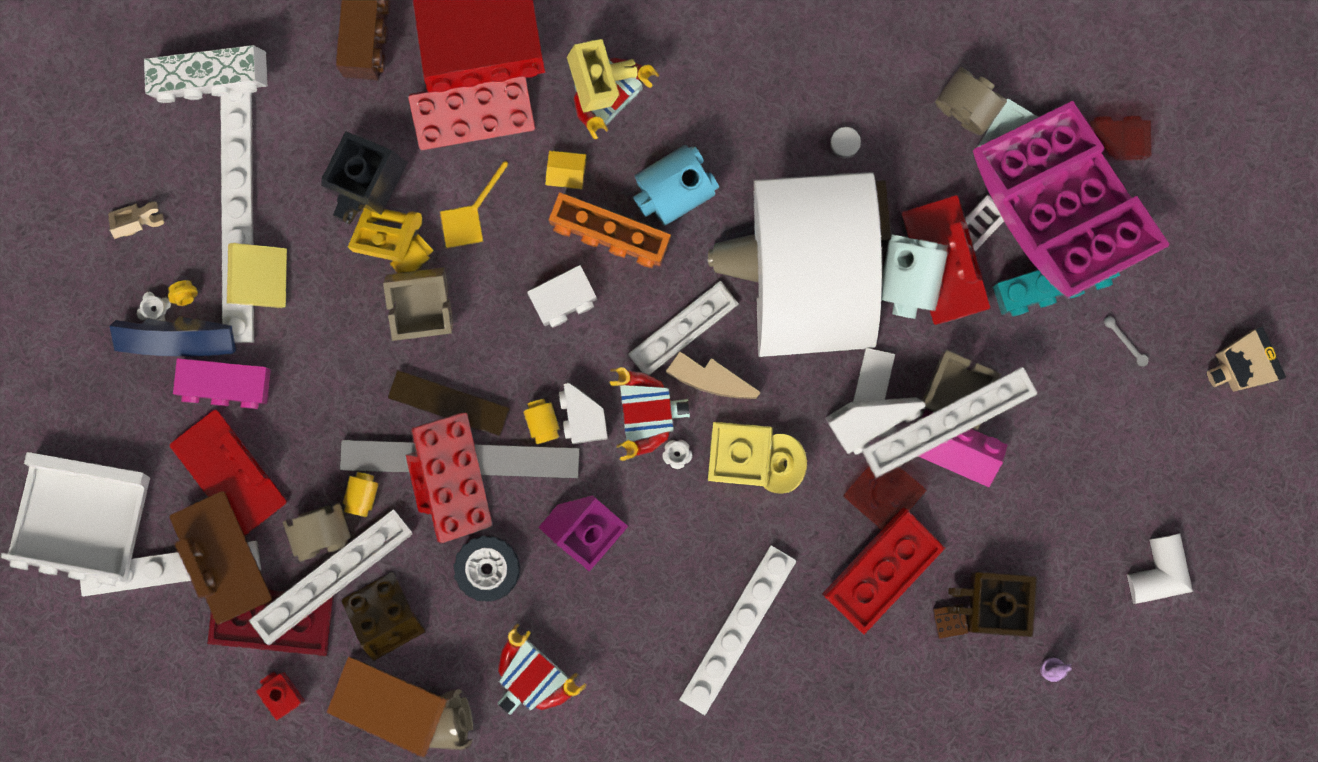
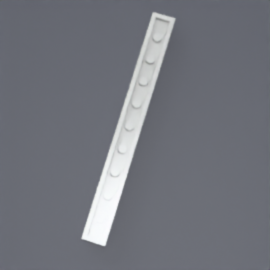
(236, 199)

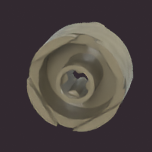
(970, 101)
(316, 531)

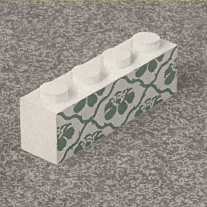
(205, 73)

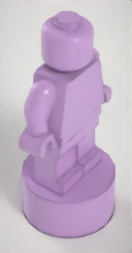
(1054, 669)

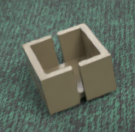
(420, 305)
(953, 382)

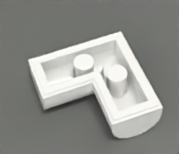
(1168, 578)

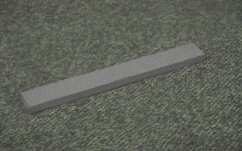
(491, 459)

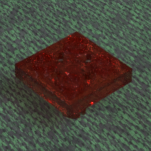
(860, 494)

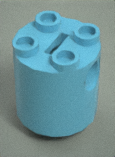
(664, 189)

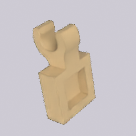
(130, 219)

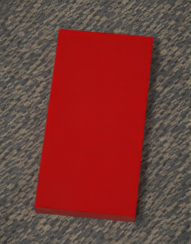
(883, 571)

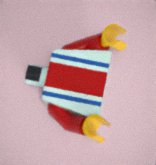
(627, 91)
(646, 412)
(532, 676)

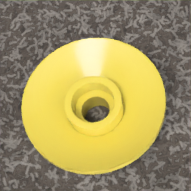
(786, 479)

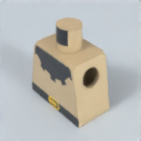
(1247, 362)

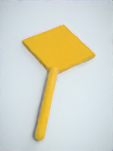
(462, 224)

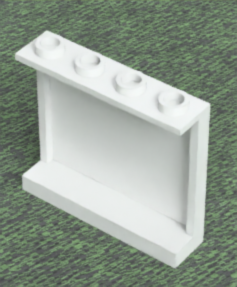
(78, 519)

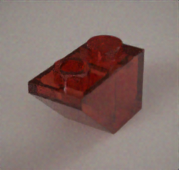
(1125, 138)

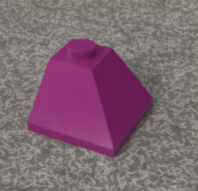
(583, 529)

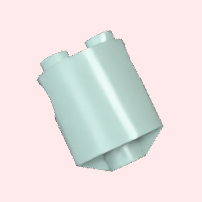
(912, 275)

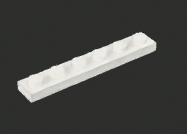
(949, 422)
(150, 572)
(330, 577)
(737, 630)

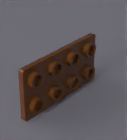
(219, 558)

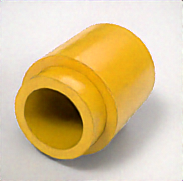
(415, 257)
(541, 421)
(360, 494)

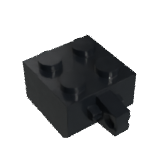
(361, 176)

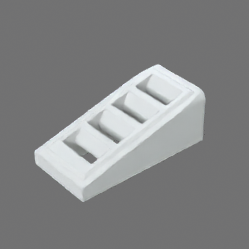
(986, 201)

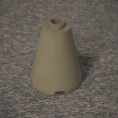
(736, 258)
(453, 723)

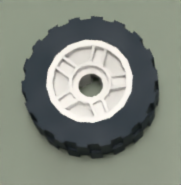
(471, 577)

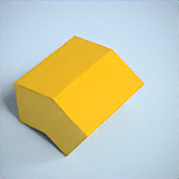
(565, 169)

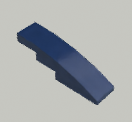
(179, 338)

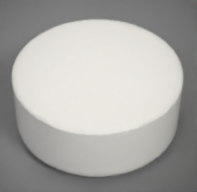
(845, 142)

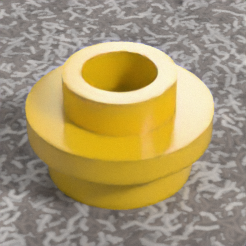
(182, 293)

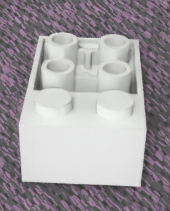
(863, 421)

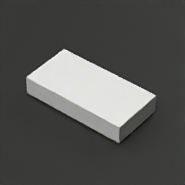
(874, 376)

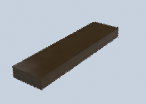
(448, 402)

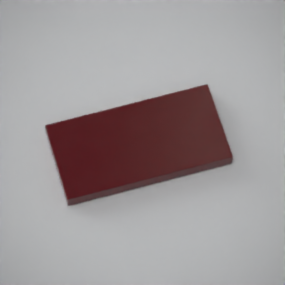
(306, 637)

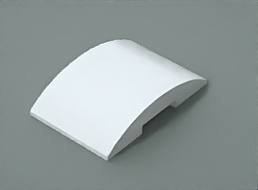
(817, 263)

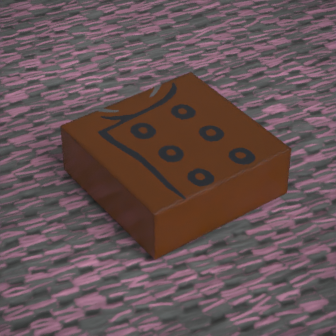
(949, 624)

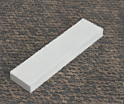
(683, 329)

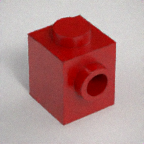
(279, 694)

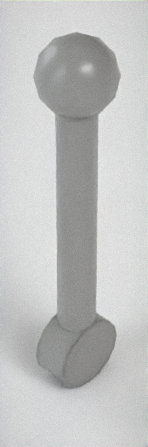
(1141, 360)

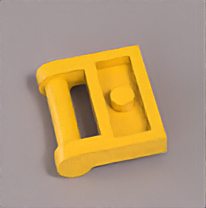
(383, 240)

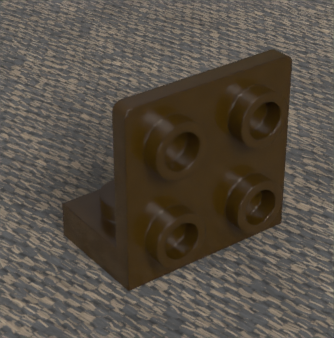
(382, 616)

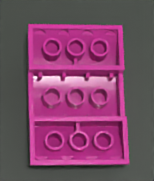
(1066, 201)

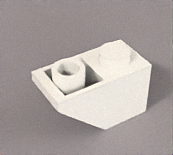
(585, 416)

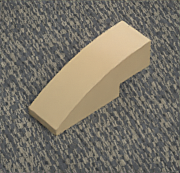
(711, 379)

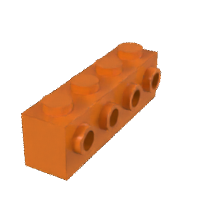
(609, 229)

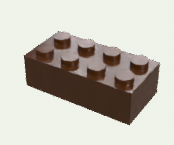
(362, 38)

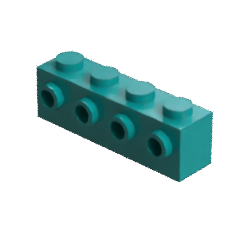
(1033, 288)

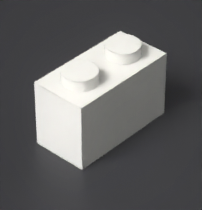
(563, 296)

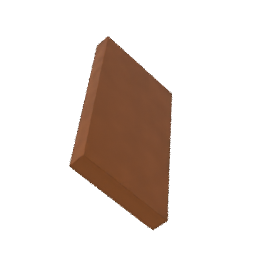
(386, 706)

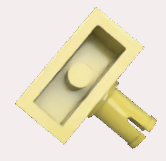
(596, 76)

